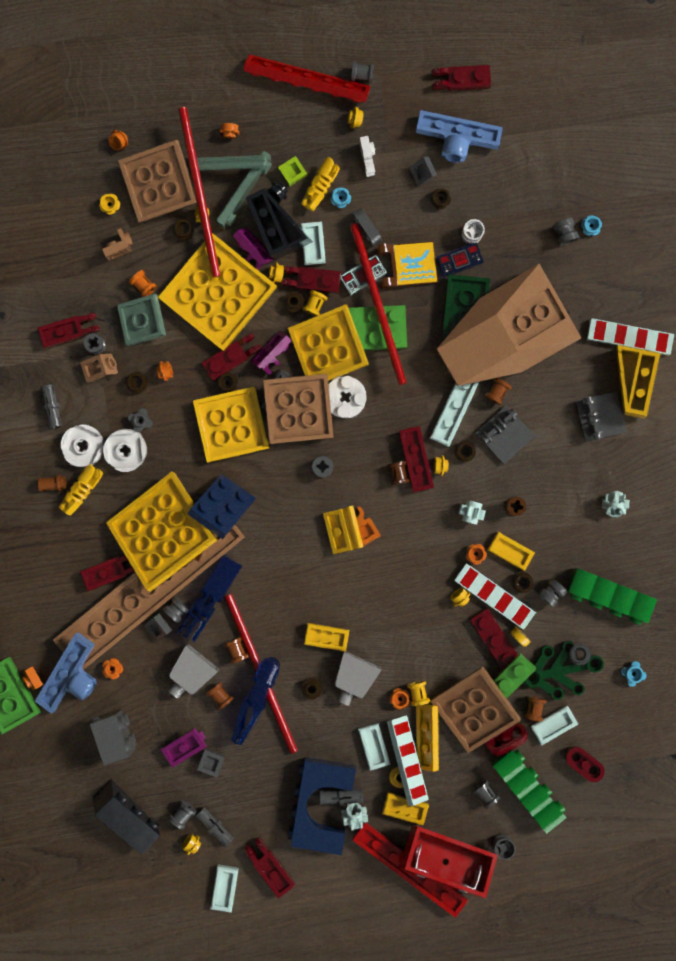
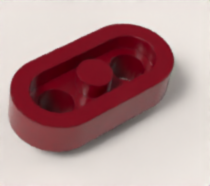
(507, 740)
(584, 763)

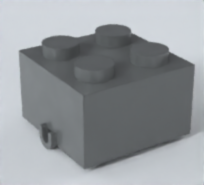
(113, 736)

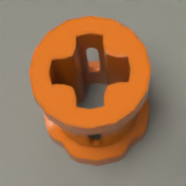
(142, 283)

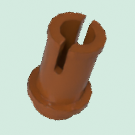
(52, 483)

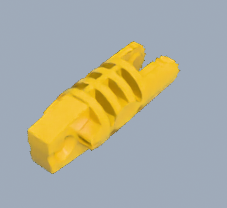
(320, 184)
(86, 480)

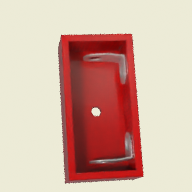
(467, 868)

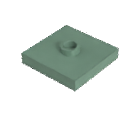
(141, 320)

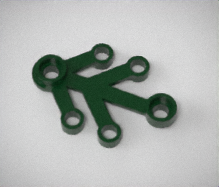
(558, 671)

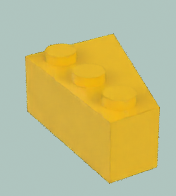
(637, 377)

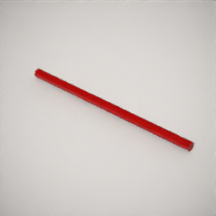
(199, 192)
(378, 304)
(256, 661)

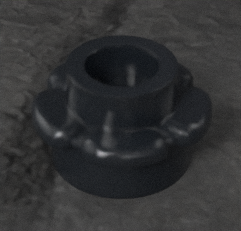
(278, 191)

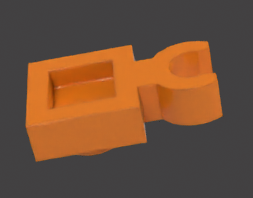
(367, 528)

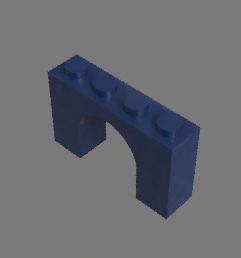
(306, 831)

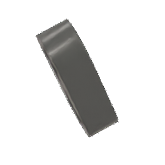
(367, 227)

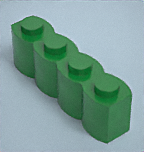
(611, 595)
(528, 790)

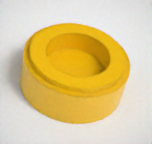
(520, 637)

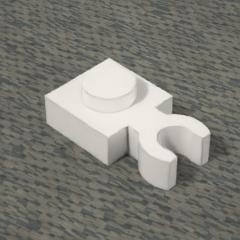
(367, 151)

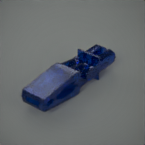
(216, 589)
(265, 679)

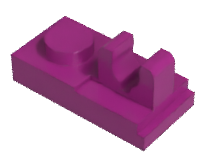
(250, 243)
(273, 348)
(184, 747)

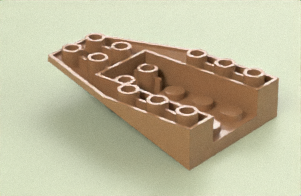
(508, 330)

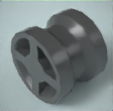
(325, 467)
(176, 609)

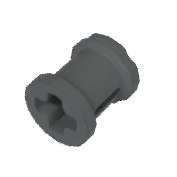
(362, 72)
(96, 338)
(486, 794)
(182, 814)

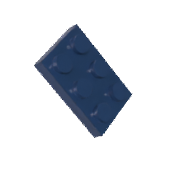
(221, 506)

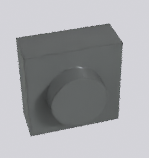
(423, 171)
(157, 627)
(211, 763)

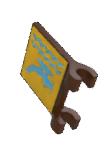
(410, 264)

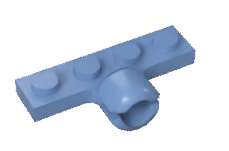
(458, 134)
(68, 675)

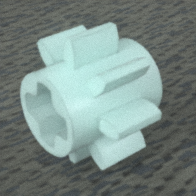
(615, 504)
(472, 512)
(354, 816)

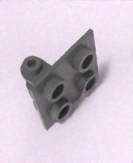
(601, 416)
(505, 434)

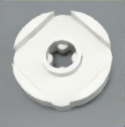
(357, 399)
(78, 434)
(133, 441)

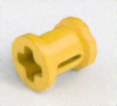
(314, 303)
(418, 693)

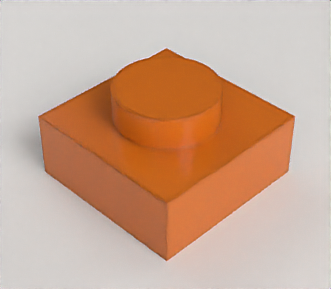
(31, 679)

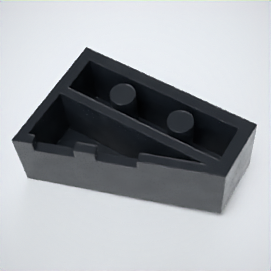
(275, 225)
(125, 817)

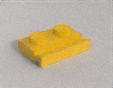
(343, 530)

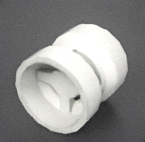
(475, 228)

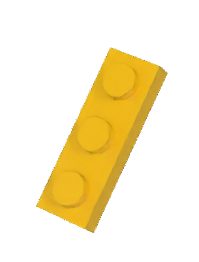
(427, 737)

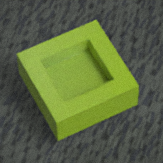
(292, 171)

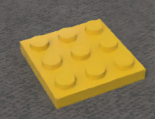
(329, 344)
(231, 424)

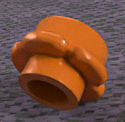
(229, 130)
(118, 140)
(164, 370)
(481, 554)
(118, 668)
(400, 693)

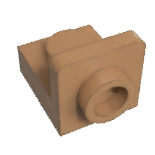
(116, 249)
(99, 367)

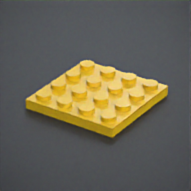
(219, 304)
(159, 532)

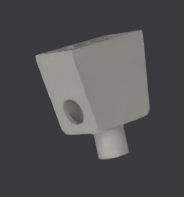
(191, 672)
(355, 677)

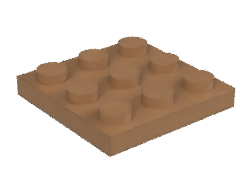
(158, 181)
(298, 408)
(475, 709)

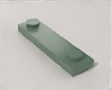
(228, 215)

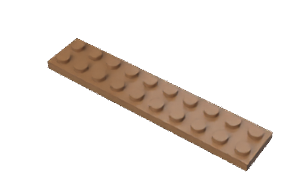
(132, 603)

